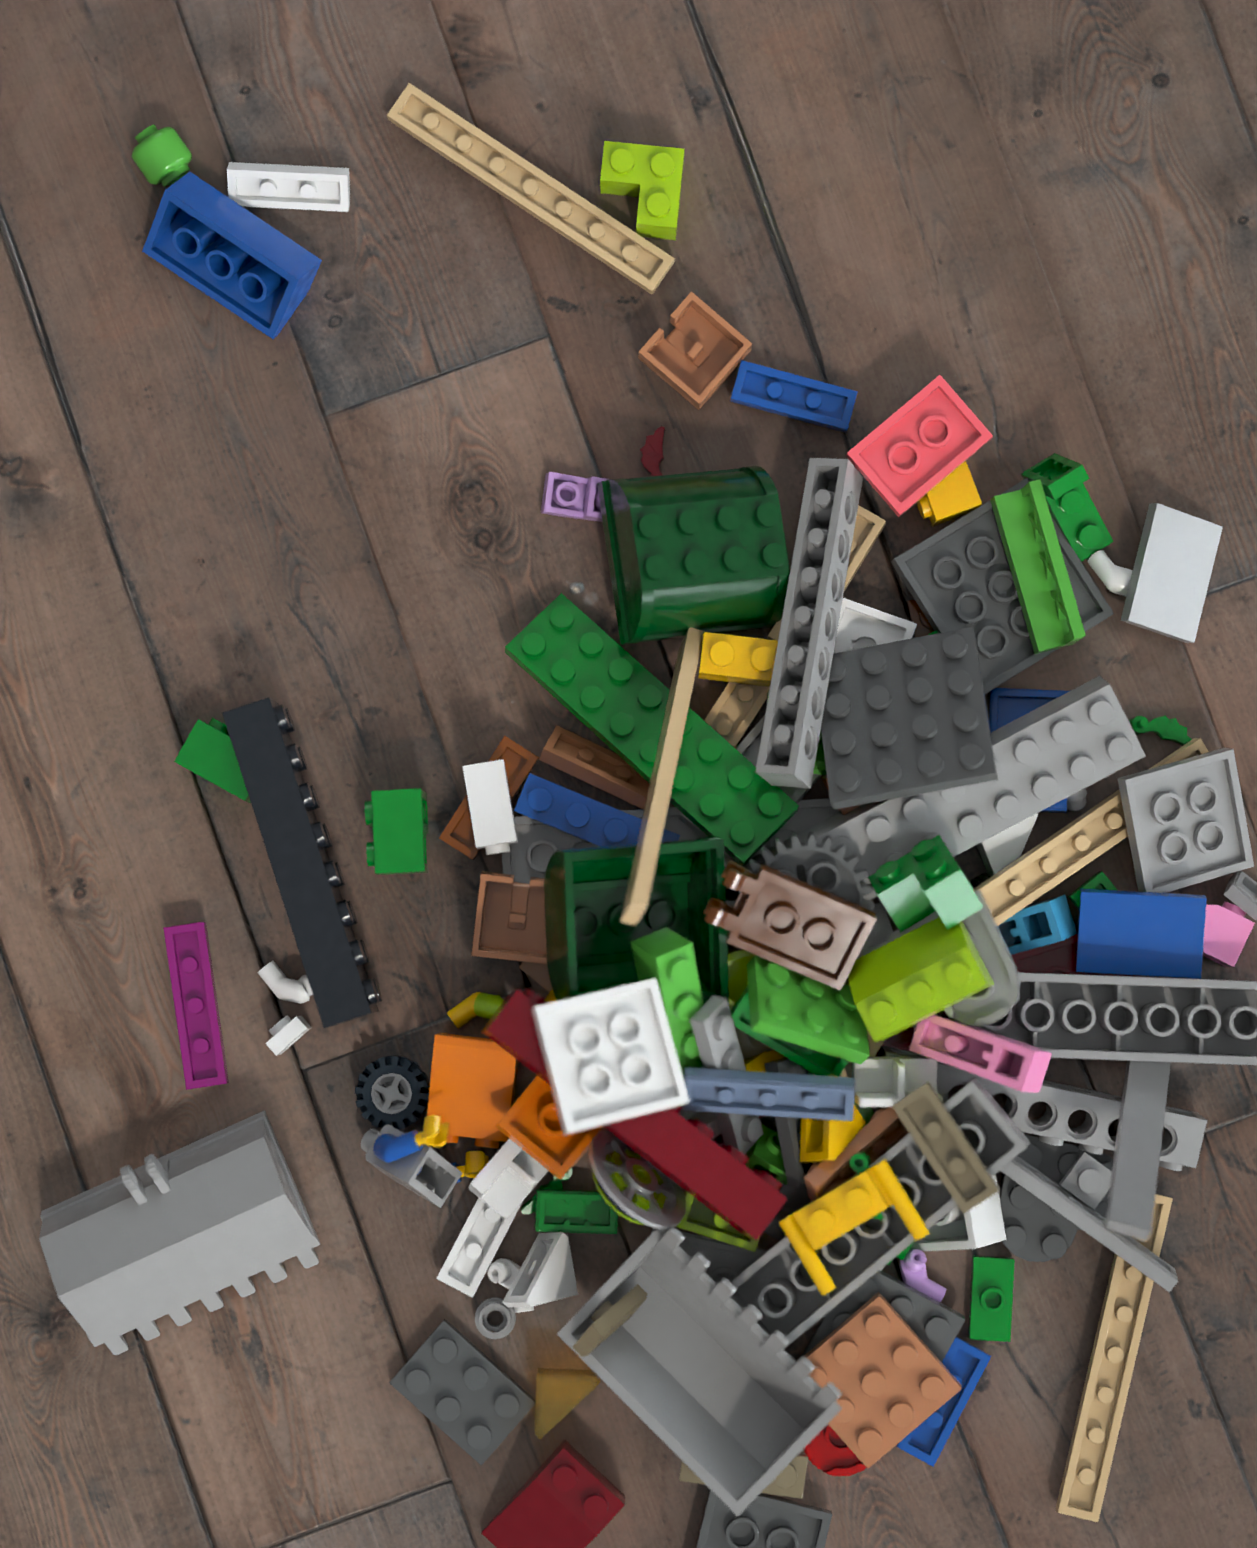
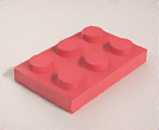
(919, 445)

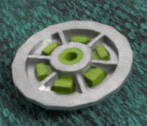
(634, 1185)

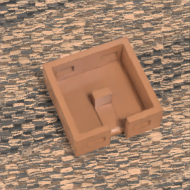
(696, 352)
(510, 919)

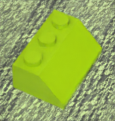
(916, 977)

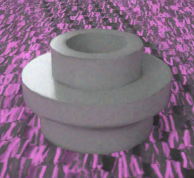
(494, 1331)

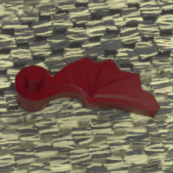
(653, 452)

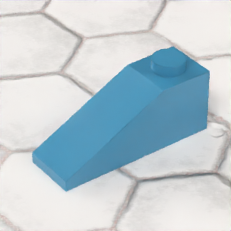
(1038, 925)

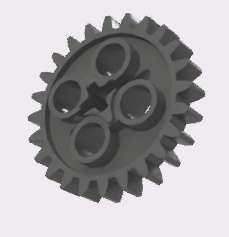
(812, 855)

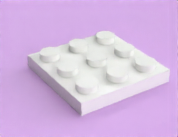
(610, 1056)

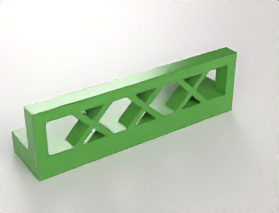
(1038, 568)

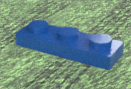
(793, 396)
(929, 1438)

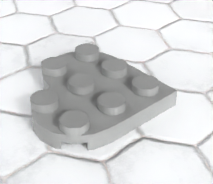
(997, 1000)

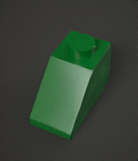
(212, 756)

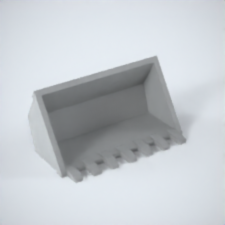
(177, 1233)
(705, 1372)

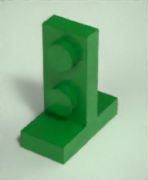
(1071, 504)

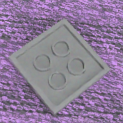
(1186, 822)

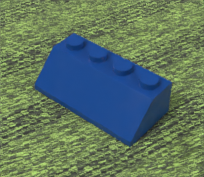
(230, 254)

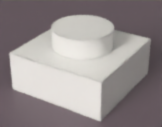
(286, 1033)

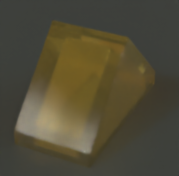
(558, 1394)

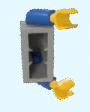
(415, 1164)

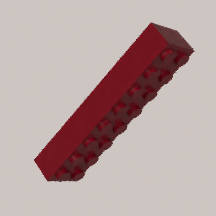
(663, 1138)

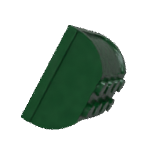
(695, 553)
(586, 901)

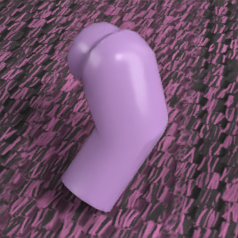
(915, 1275)

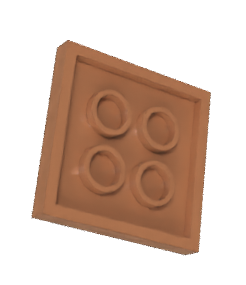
(884, 1379)

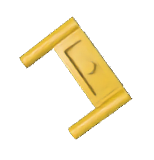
(844, 1210)

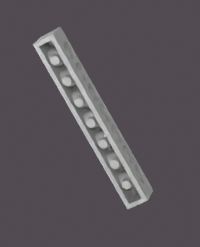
(809, 623)
(1182, 1127)

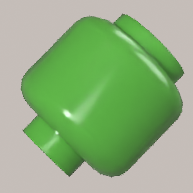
(161, 155)

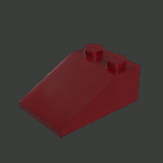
(558, 1506)

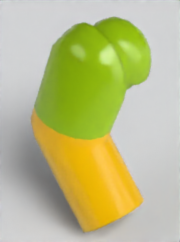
(476, 1004)

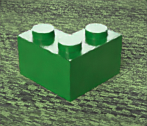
(398, 831)
(925, 883)

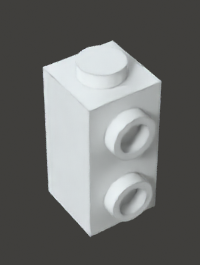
(490, 806)

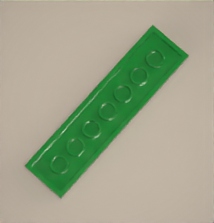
(627, 712)

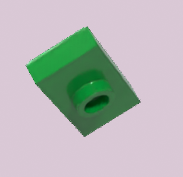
(574, 1212)
(991, 1298)

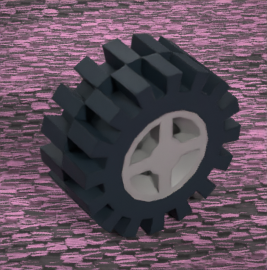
(376, 1099)

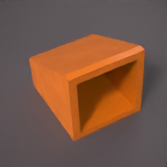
(471, 1087)

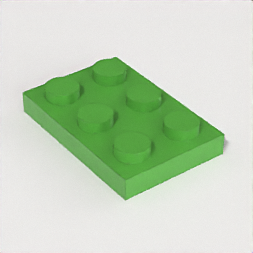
(805, 1011)

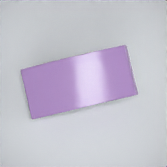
(571, 496)

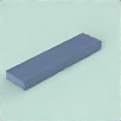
(769, 1094)

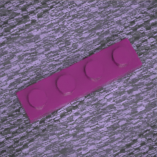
(196, 1005)

